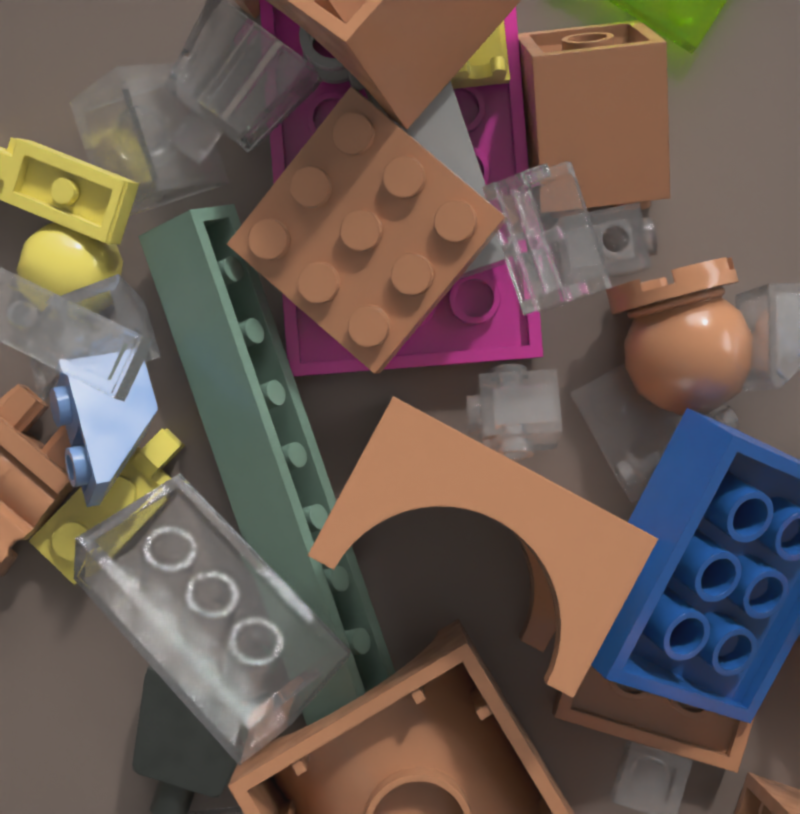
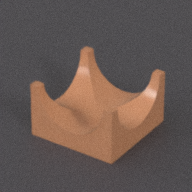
(575, 551)

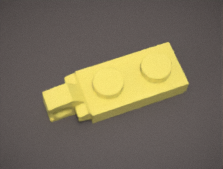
(66, 190)
(137, 478)

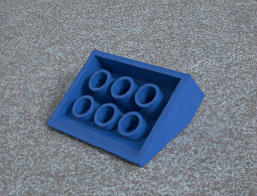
(722, 580)

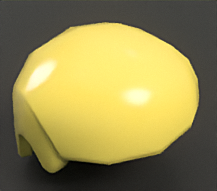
(67, 259)

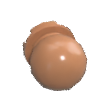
(685, 337)

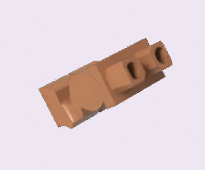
(30, 473)

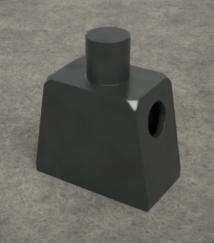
(176, 750)

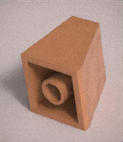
(603, 106)

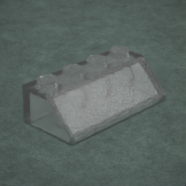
(208, 615)

